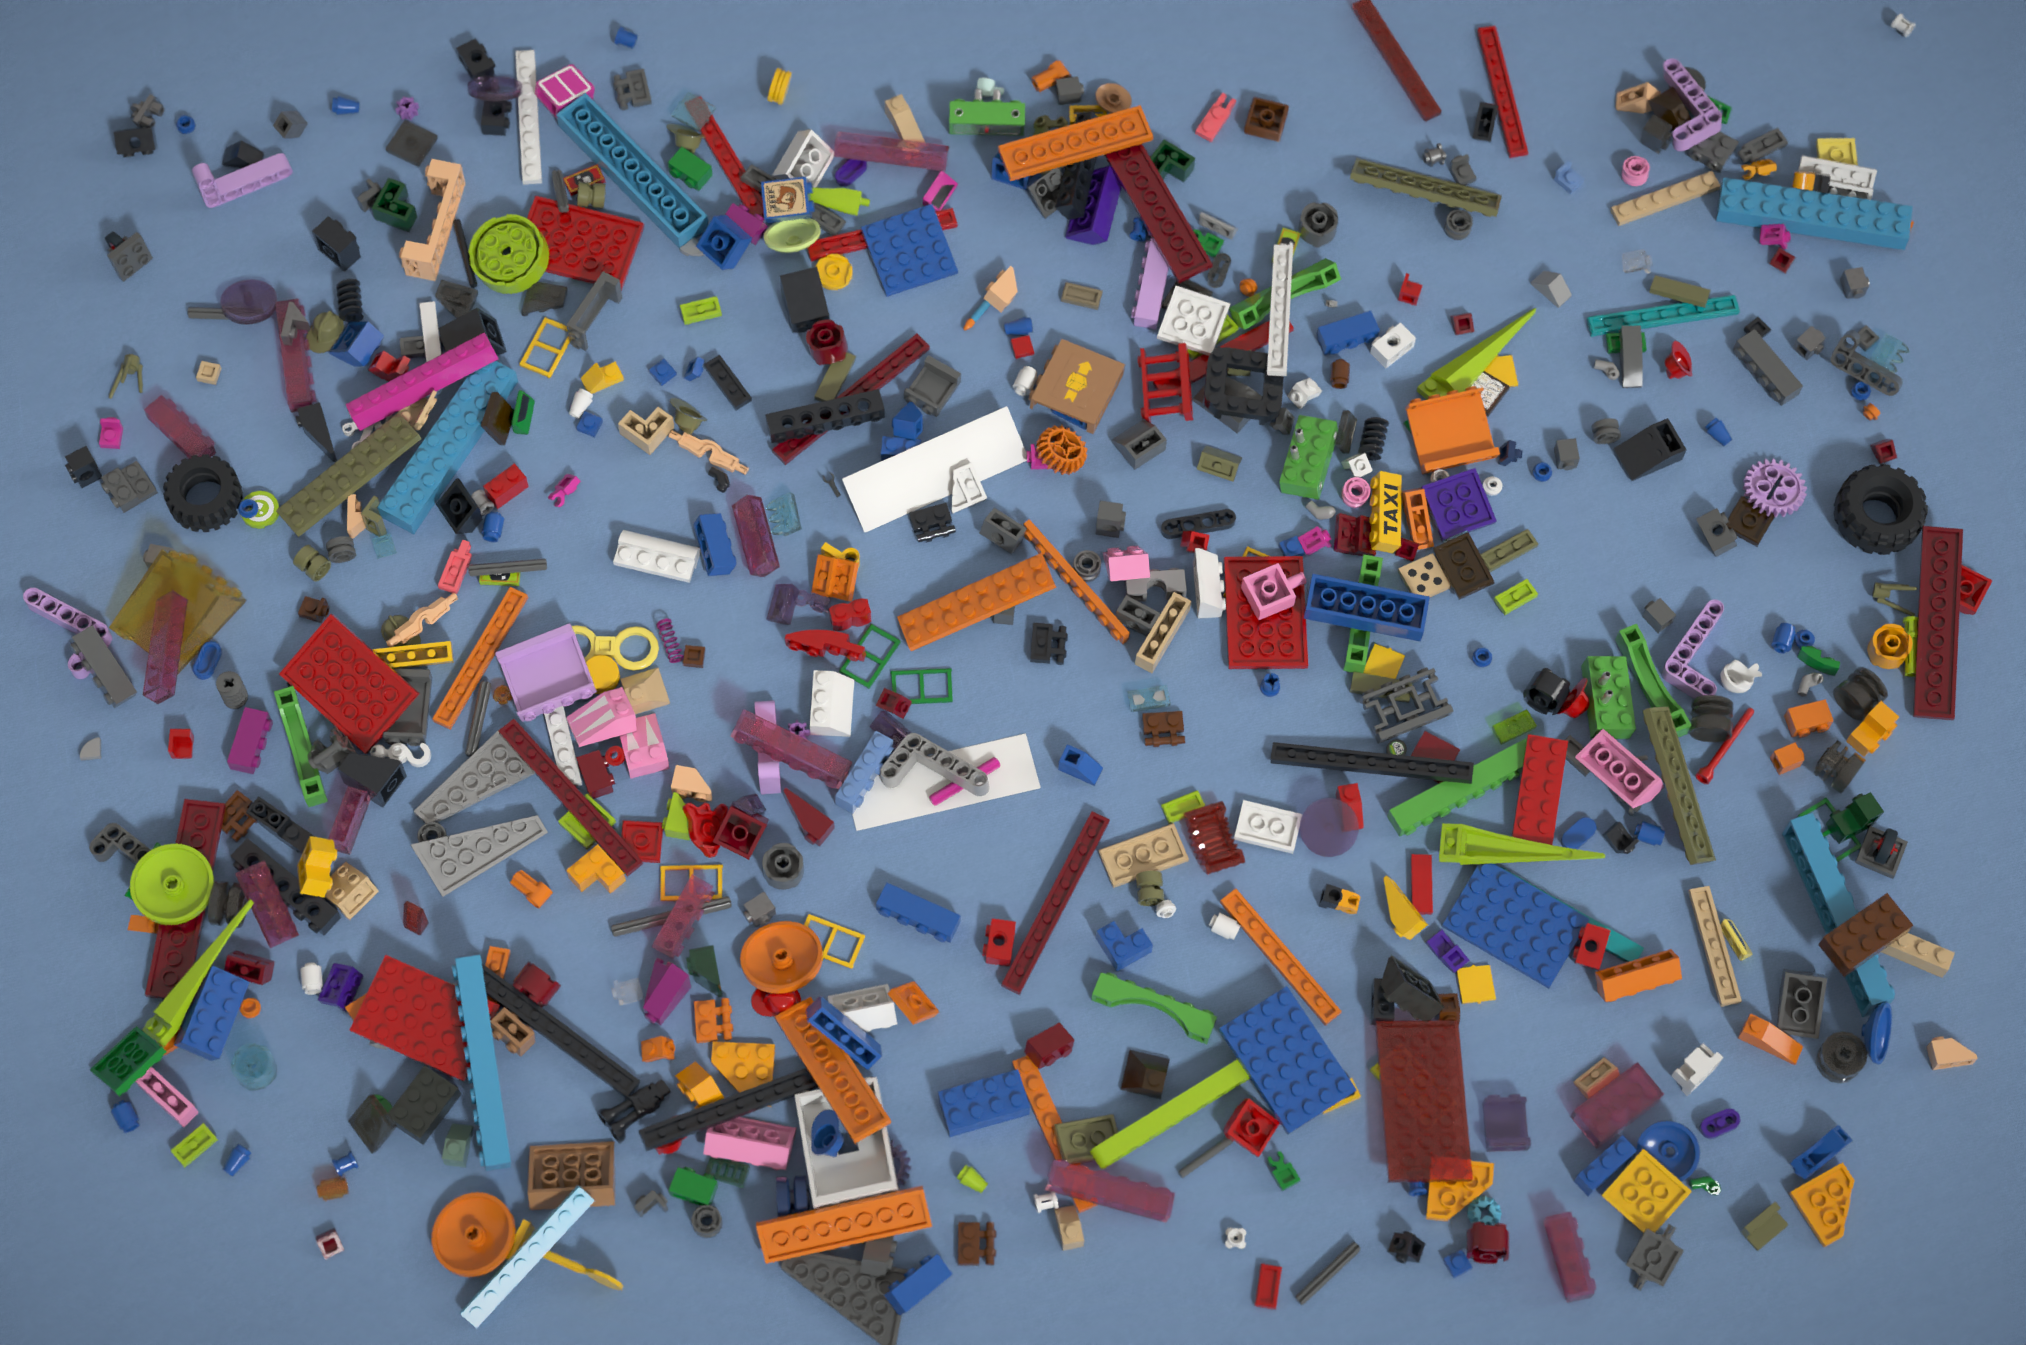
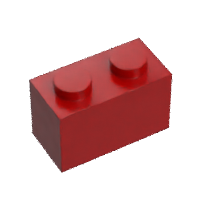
(506, 486)

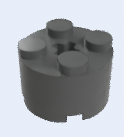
(1318, 224)
(786, 877)

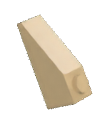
(902, 119)

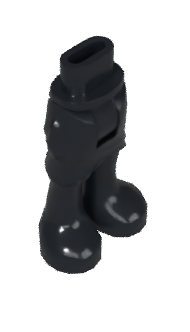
(644, 1102)

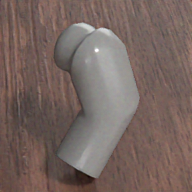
(1608, 367)
(1321, 512)
(1809, 681)

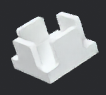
(1696, 1068)

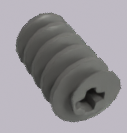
(232, 690)

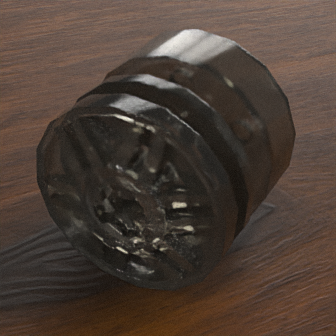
(1860, 693)
(1711, 718)
(1839, 766)

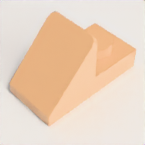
(354, 518)

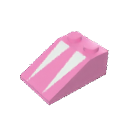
(603, 718)
(645, 748)

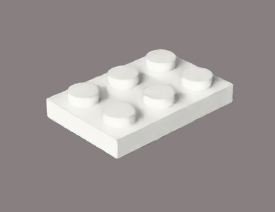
(1268, 826)

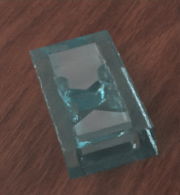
(1148, 698)

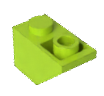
(676, 823)

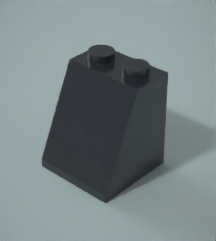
(803, 299)
(469, 326)
(372, 774)

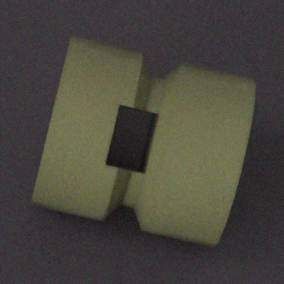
(591, 194)
(312, 563)
(1149, 885)

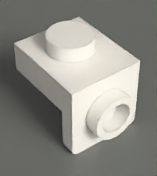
(1304, 391)

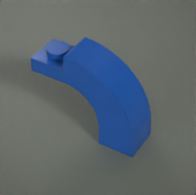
(1821, 1152)

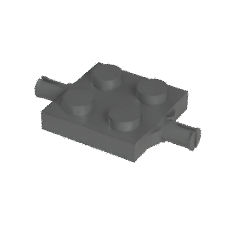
(1654, 1257)

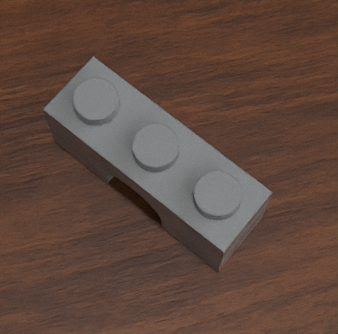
(1169, 580)

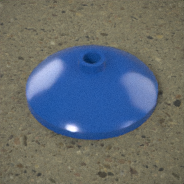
(1878, 1032)
(1675, 1135)

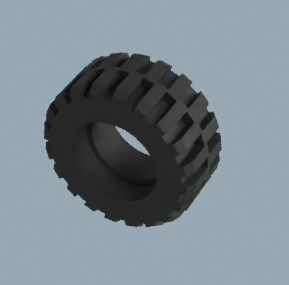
(193, 472)

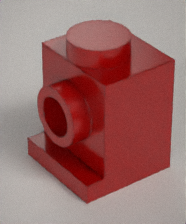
(1194, 540)

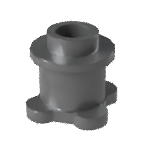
(1434, 155)

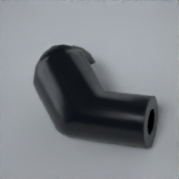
(721, 477)

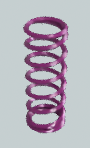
(662, 628)

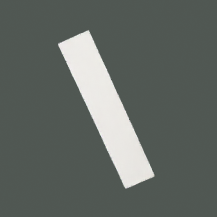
(430, 330)

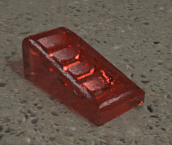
(414, 918)

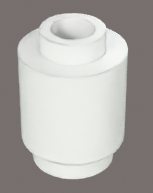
(1025, 381)
(1224, 926)
(311, 978)

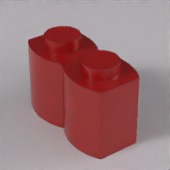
(845, 615)

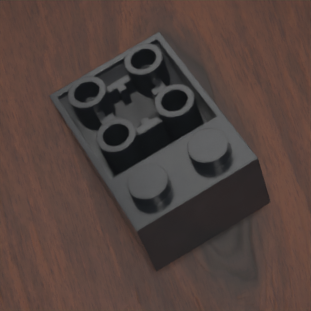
(1650, 450)

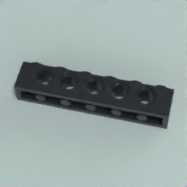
(1076, 181)
(831, 408)
(327, 915)

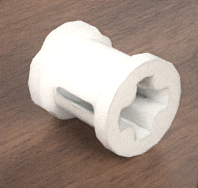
(1903, 25)
(1042, 1206)

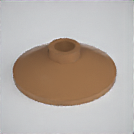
(1113, 98)

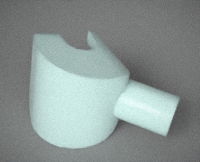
(987, 87)

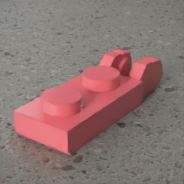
(1215, 119)

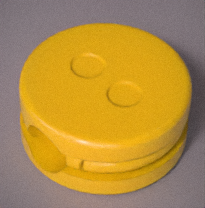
(779, 86)
(603, 673)

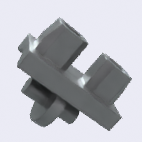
(144, 111)

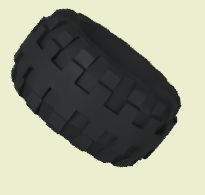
(1896, 491)

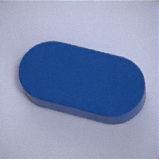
(207, 660)
(1579, 833)

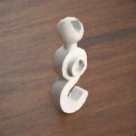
(402, 753)

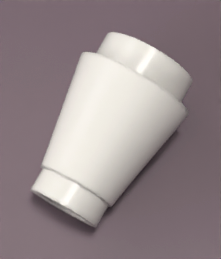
(580, 402)

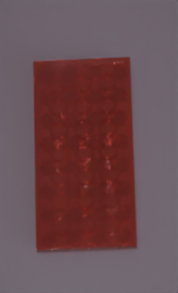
(1423, 1101)

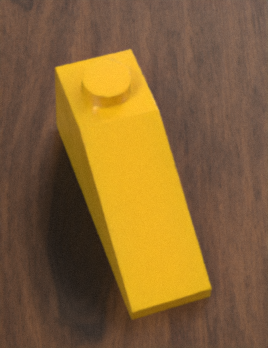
(1402, 912)

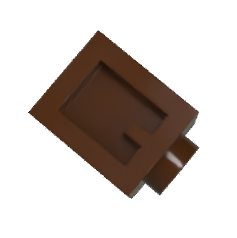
(314, 609)
(1451, 1008)

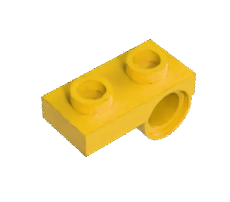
(829, 550)

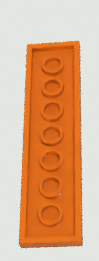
(1075, 143)
(976, 602)
(834, 1074)
(844, 1224)

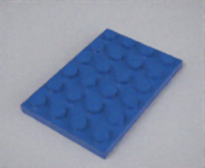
(1515, 923)
(1287, 1060)

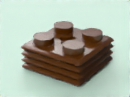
(1267, 129)

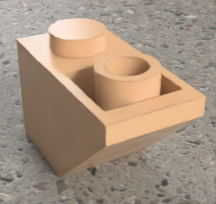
(1003, 290)
(689, 783)

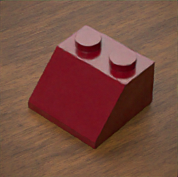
(740, 831)

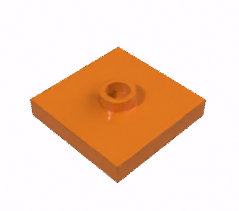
(913, 1002)

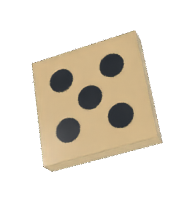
(1424, 576)

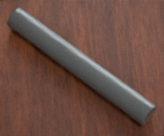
(1204, 1157)

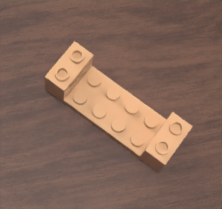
(425, 259)

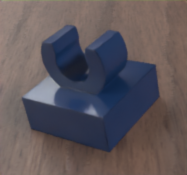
(1509, 453)

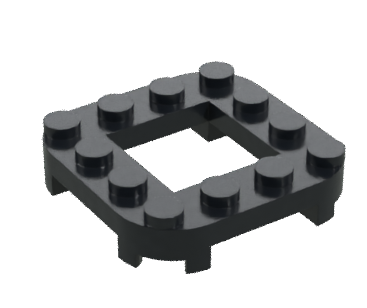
(1249, 408)

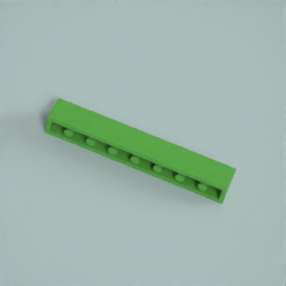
(1448, 795)

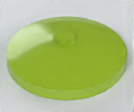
(171, 884)

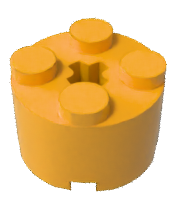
(1889, 646)

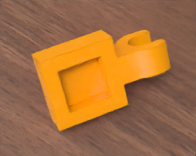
(1760, 167)

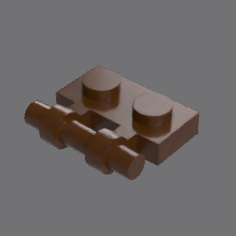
(1163, 723)
(235, 809)
(969, 1241)

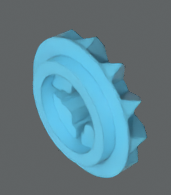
(1481, 1202)

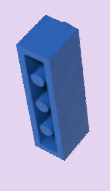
(918, 913)
(844, 1032)

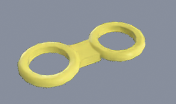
(611, 646)

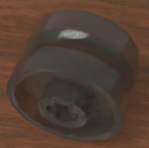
(225, 903)
(1841, 1057)

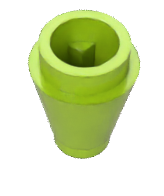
(971, 1178)

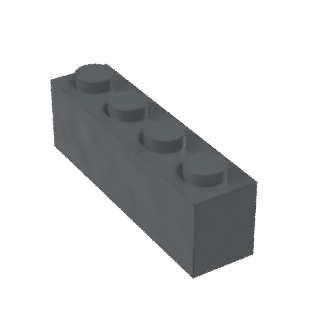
(1767, 367)
(103, 667)

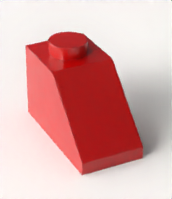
(1351, 795)

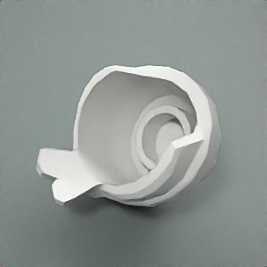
(1737, 677)

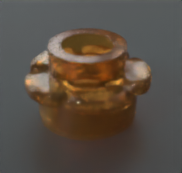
(502, 690)

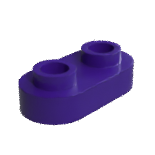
(1718, 1123)

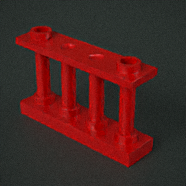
(1183, 391)

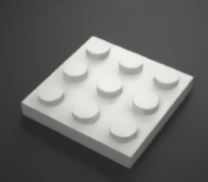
(1193, 320)

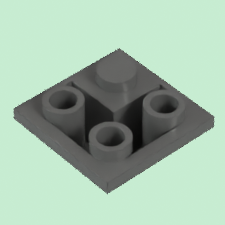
(1045, 190)

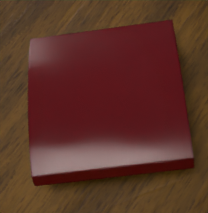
(1353, 535)
(1434, 747)

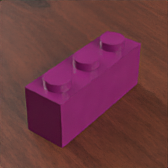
(249, 740)

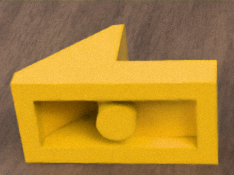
(601, 378)

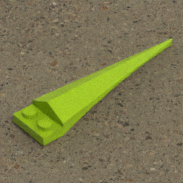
(1469, 366)
(1477, 846)
(174, 1006)

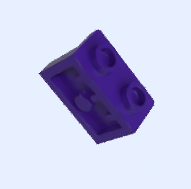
(340, 986)

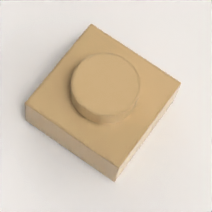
(208, 372)

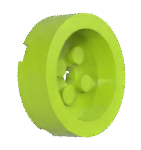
(512, 271)

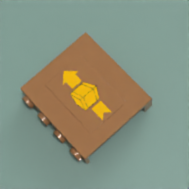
(1077, 383)

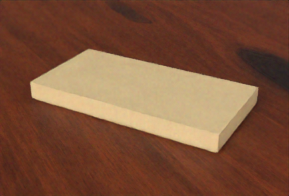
(1146, 852)

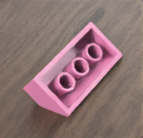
(1620, 770)
(751, 1142)

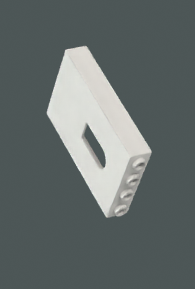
(850, 1174)

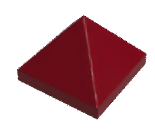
(1407, 549)

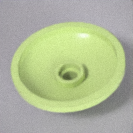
(792, 235)

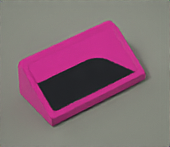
(940, 191)

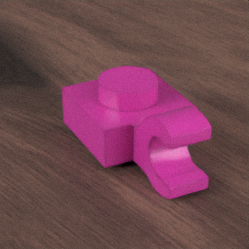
(564, 487)

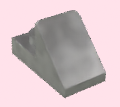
(293, 320)

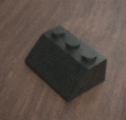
(1410, 990)

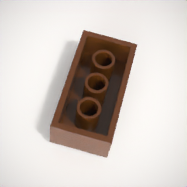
(1865, 934)

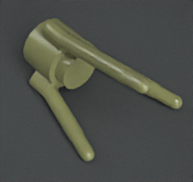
(129, 366)
(1883, 591)

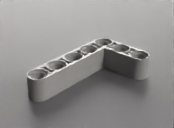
(935, 763)

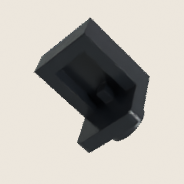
(1620, 839)

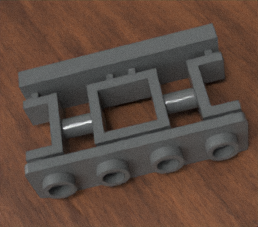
(1412, 720)

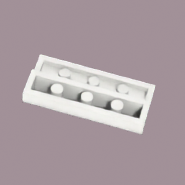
(1845, 178)
(656, 556)

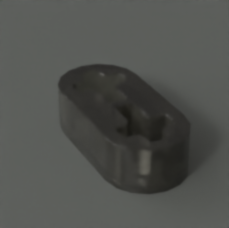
(1221, 271)

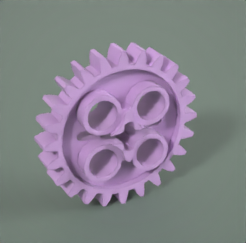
(1791, 497)

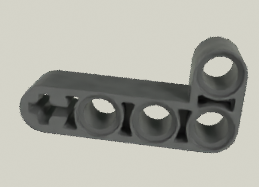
(1868, 366)
(117, 844)

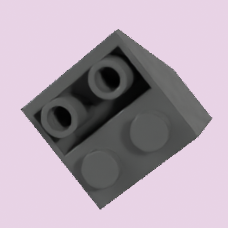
(1140, 443)

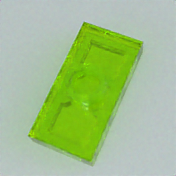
(1514, 726)

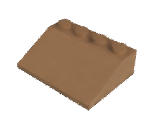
(562, 1167)

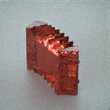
(1212, 838)

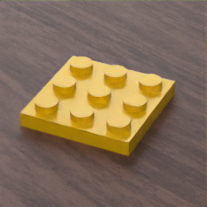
(1646, 1193)

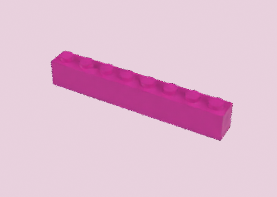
(421, 381)

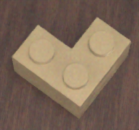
(646, 433)

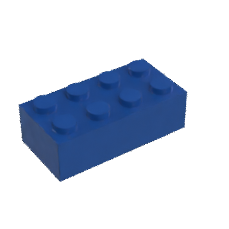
(212, 1014)
(983, 1103)

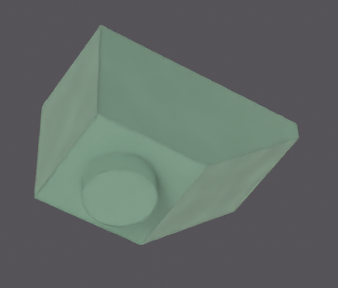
(457, 1145)

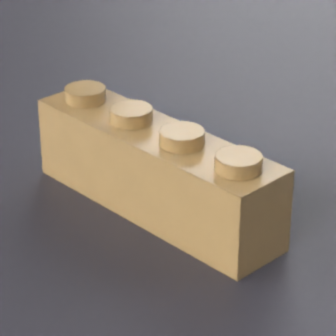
(1163, 632)
(1921, 954)

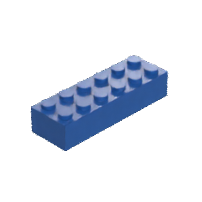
(1366, 607)

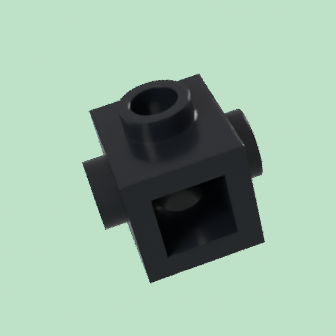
(1406, 1247)

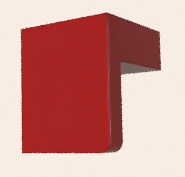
(1409, 291)
(181, 743)

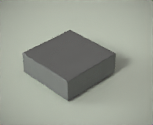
(1868, 338)

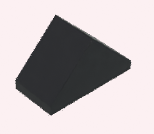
(1485, 121)
(241, 155)

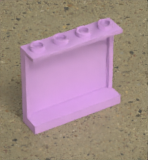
(546, 672)

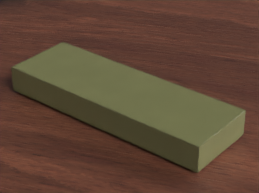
(1680, 291)
(835, 379)
(1509, 550)
(1362, 682)

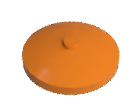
(781, 957)
(473, 1234)

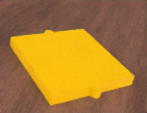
(1503, 369)
(1384, 662)
(1476, 984)

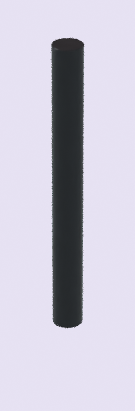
(465, 253)

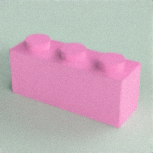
(167, 1097)

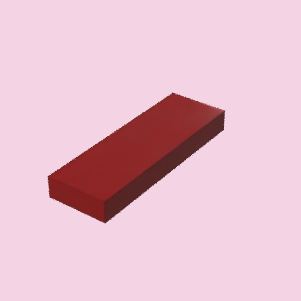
(1422, 883)

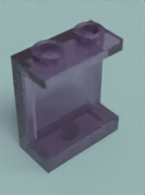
(1505, 1123)

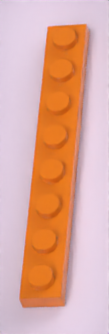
(1078, 585)
(480, 658)
(1280, 957)
(1044, 1111)

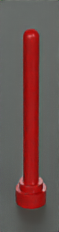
(1706, 773)

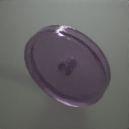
(494, 88)
(248, 302)
(1329, 827)

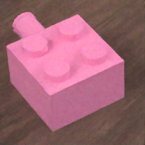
(1270, 590)

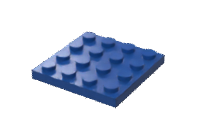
(909, 250)

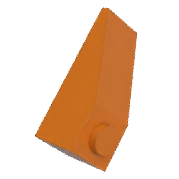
(1417, 517)
(1770, 1039)

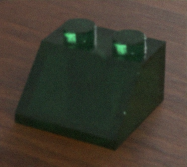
(704, 969)

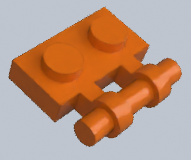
(706, 1020)

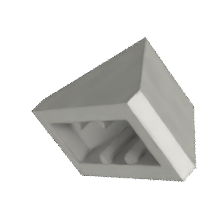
(1552, 287)

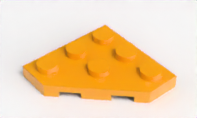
(744, 1063)
(1449, 1198)
(1826, 1203)

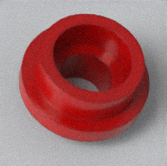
(620, 757)

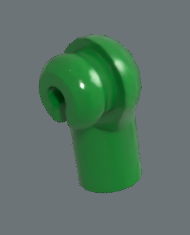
(1706, 1183)

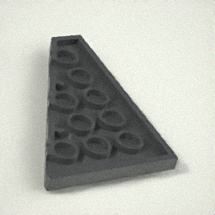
(850, 1292)

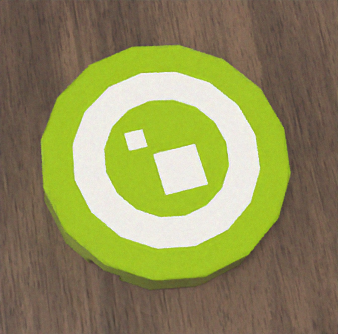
(267, 509)

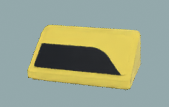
(1735, 939)

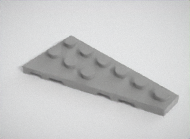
(481, 776)
(465, 855)

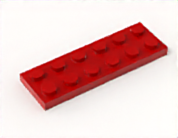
(1540, 789)

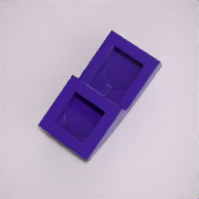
(1446, 951)

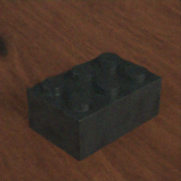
(424, 1104)

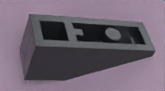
(315, 427)

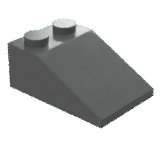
(1232, 388)
(1801, 1003)

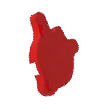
(704, 826)

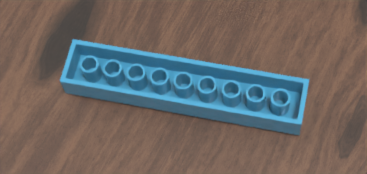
(632, 170)
(1815, 213)
(445, 448)
(1834, 905)
(483, 1064)

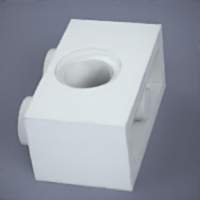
(1389, 354)

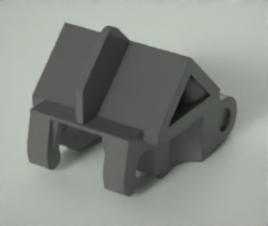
(328, 758)

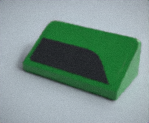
(522, 413)

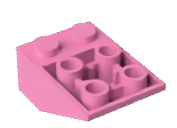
(1126, 563)

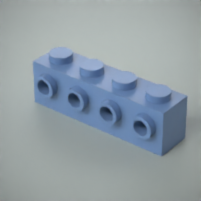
(864, 772)

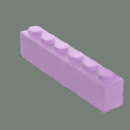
(1152, 287)

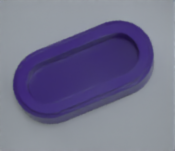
(850, 172)

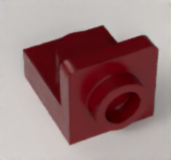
(893, 703)

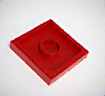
(644, 839)

